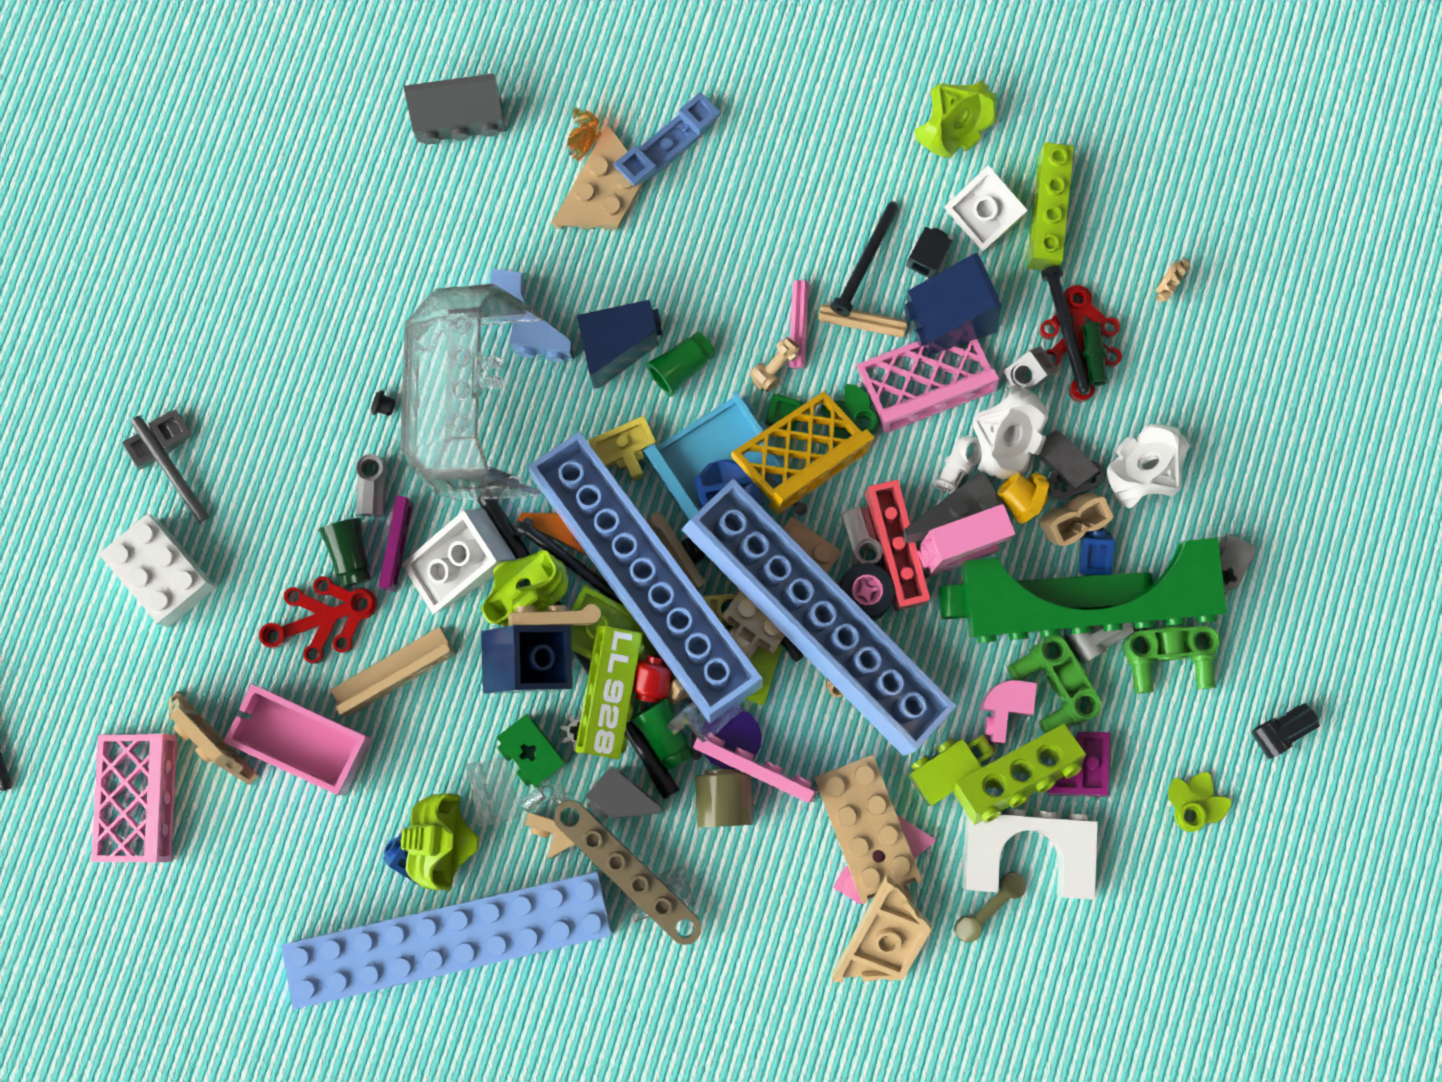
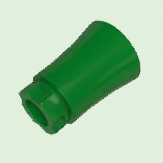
(680, 363)
(653, 725)

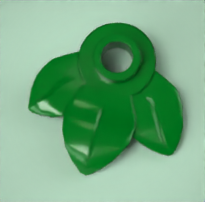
(855, 406)

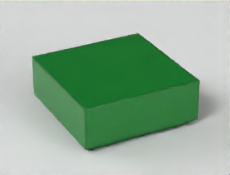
(781, 407)

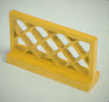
(814, 474)

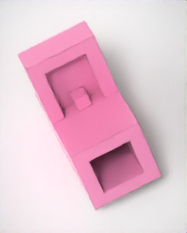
(1005, 699)

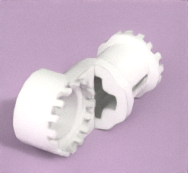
(958, 464)

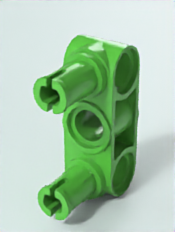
(1171, 645)
(1065, 677)

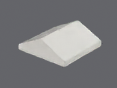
(986, 209)

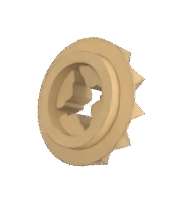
(1171, 279)

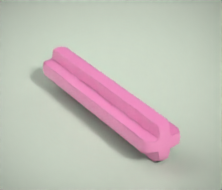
(798, 326)

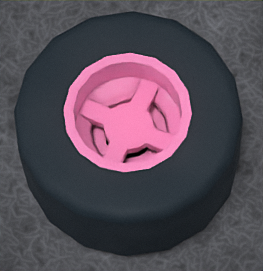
(871, 583)

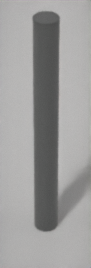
(169, 469)

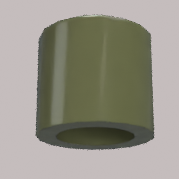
(724, 798)

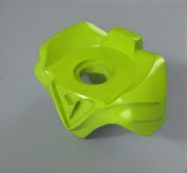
(957, 117)
(547, 586)
(437, 841)

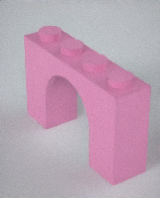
(964, 540)

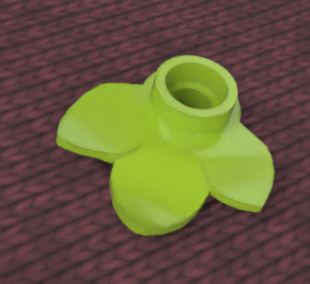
(1199, 798)

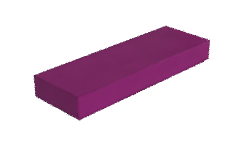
(396, 544)

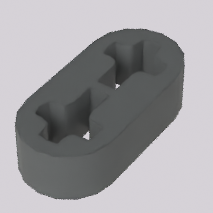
(1088, 486)

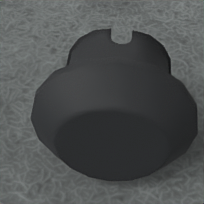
(382, 404)
(693, 550)

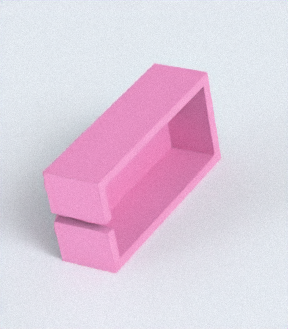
(298, 740)

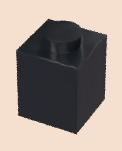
(929, 252)

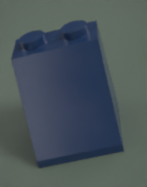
(954, 306)
(618, 338)
(527, 658)

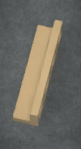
(392, 672)

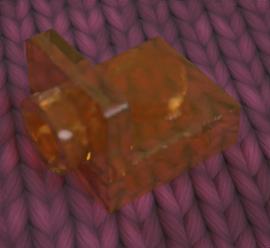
(583, 138)

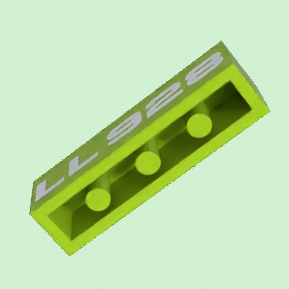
(609, 692)

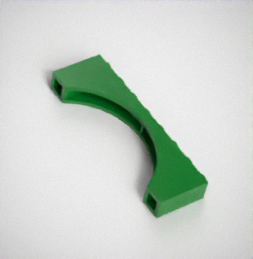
(1185, 589)

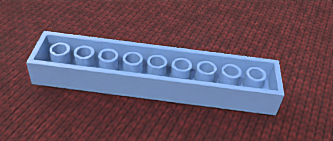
(645, 577)
(819, 618)
(446, 940)

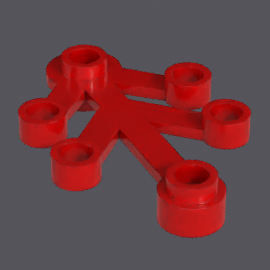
(1078, 314)
(324, 618)

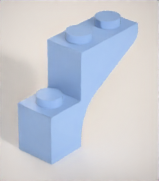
(532, 336)

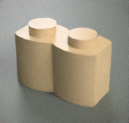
(1071, 522)

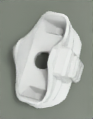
(1011, 433)
(1148, 464)

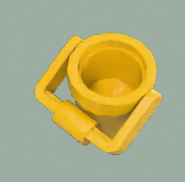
(1024, 495)

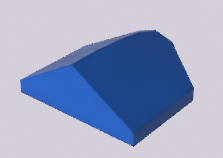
(718, 475)

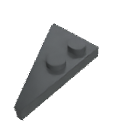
(967, 500)

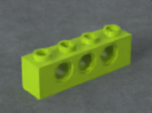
(1050, 206)
(1055, 745)

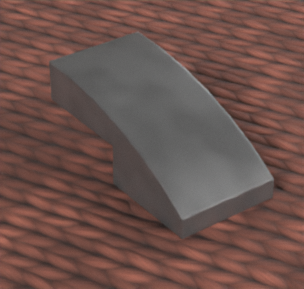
(169, 432)
(1067, 460)

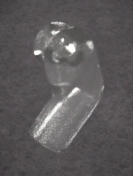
(542, 794)

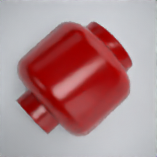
(652, 679)

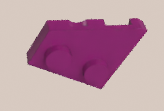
(1096, 768)

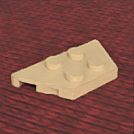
(600, 192)
(209, 742)
(885, 938)

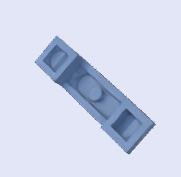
(669, 142)

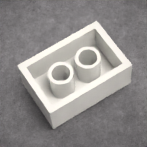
(157, 570)

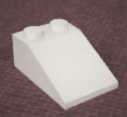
(457, 559)

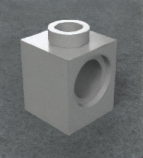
(1039, 364)

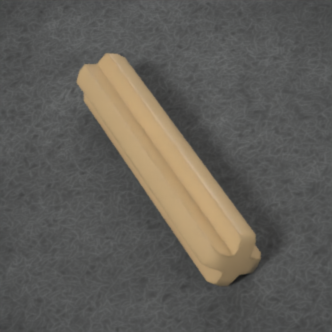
(865, 321)

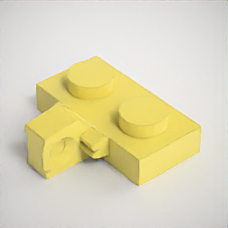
(624, 446)

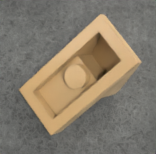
(543, 827)

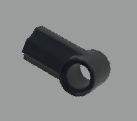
(1279, 734)

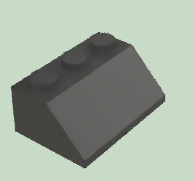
(455, 108)
(620, 797)

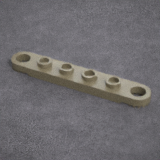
(627, 872)

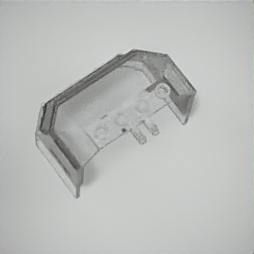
(444, 390)

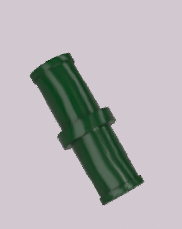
(1095, 354)

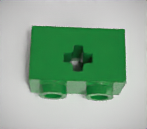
(527, 733)

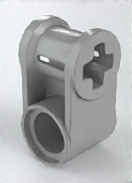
(1235, 559)

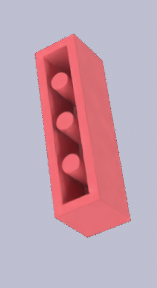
(898, 559)

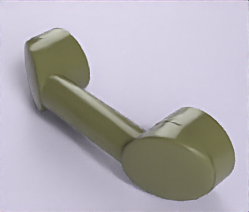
(969, 928)

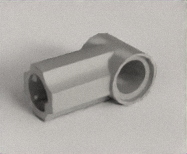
(371, 489)
(861, 534)
(1095, 643)

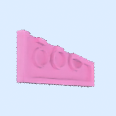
(768, 773)

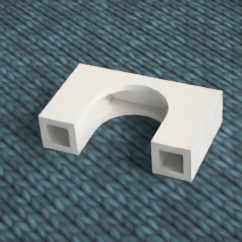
(1072, 839)

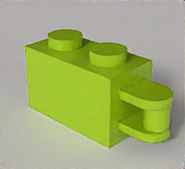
(955, 761)

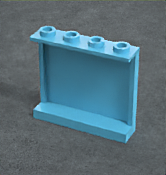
(707, 441)

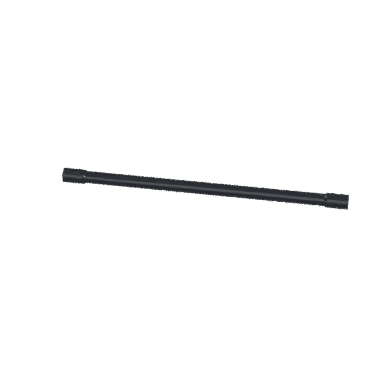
(657, 771)

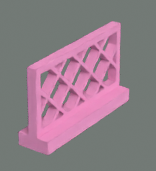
(930, 402)
(159, 795)

